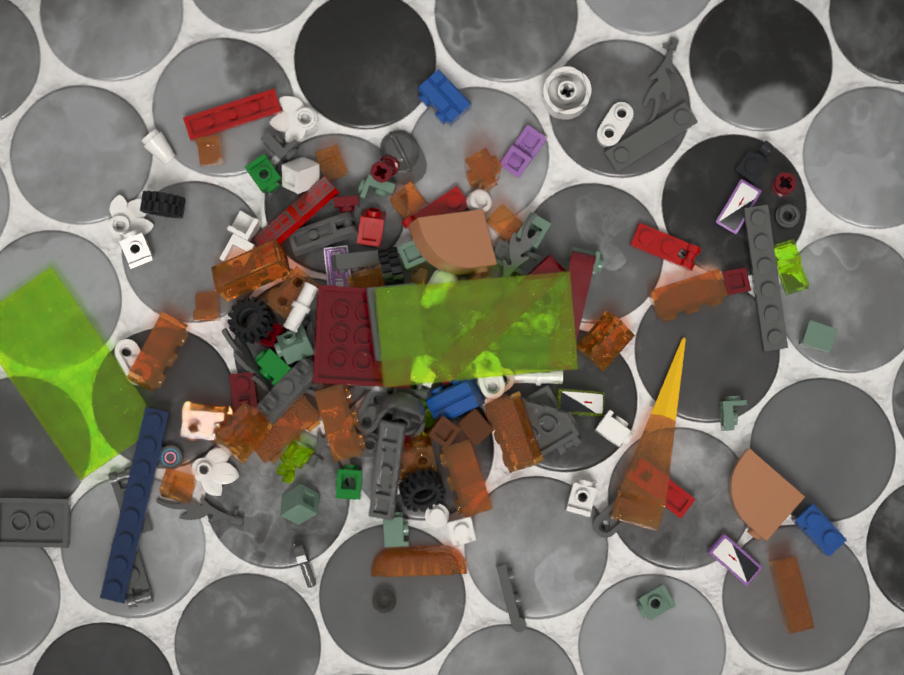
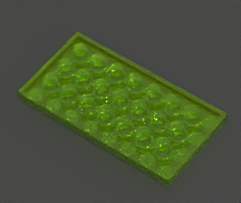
(476, 329)
(68, 375)

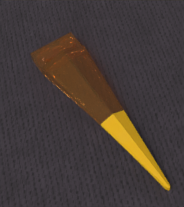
(645, 484)

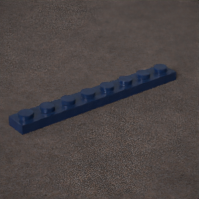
(135, 505)

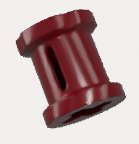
(382, 175)
(777, 190)

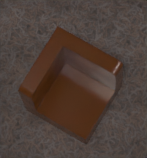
(475, 427)
(442, 431)

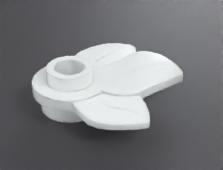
(290, 119)
(129, 214)
(218, 471)

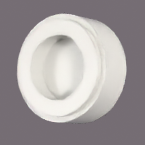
(479, 200)

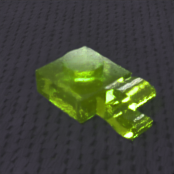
(294, 457)

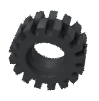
(162, 204)
(390, 266)
(240, 314)
(422, 490)

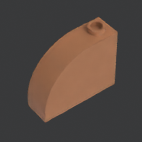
(455, 242)
(760, 495)

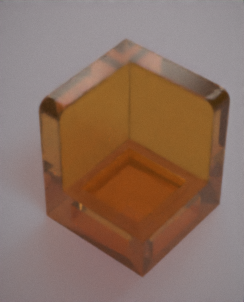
(210, 150)
(331, 163)
(407, 201)
(504, 223)
(366, 279)
(207, 307)
(178, 486)

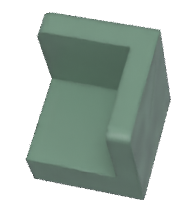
(411, 256)
(818, 337)
(299, 504)

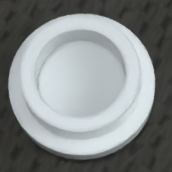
(437, 516)

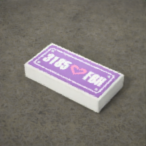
(333, 277)

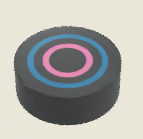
(171, 457)

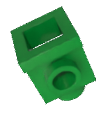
(259, 165)
(272, 365)
(344, 491)

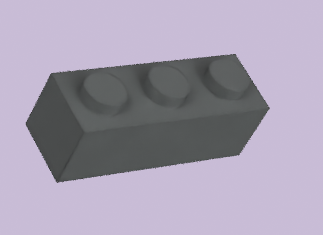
(355, 261)

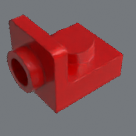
(371, 227)

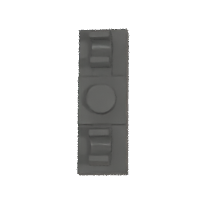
(287, 391)

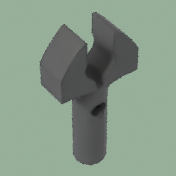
(302, 559)

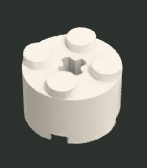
(573, 81)

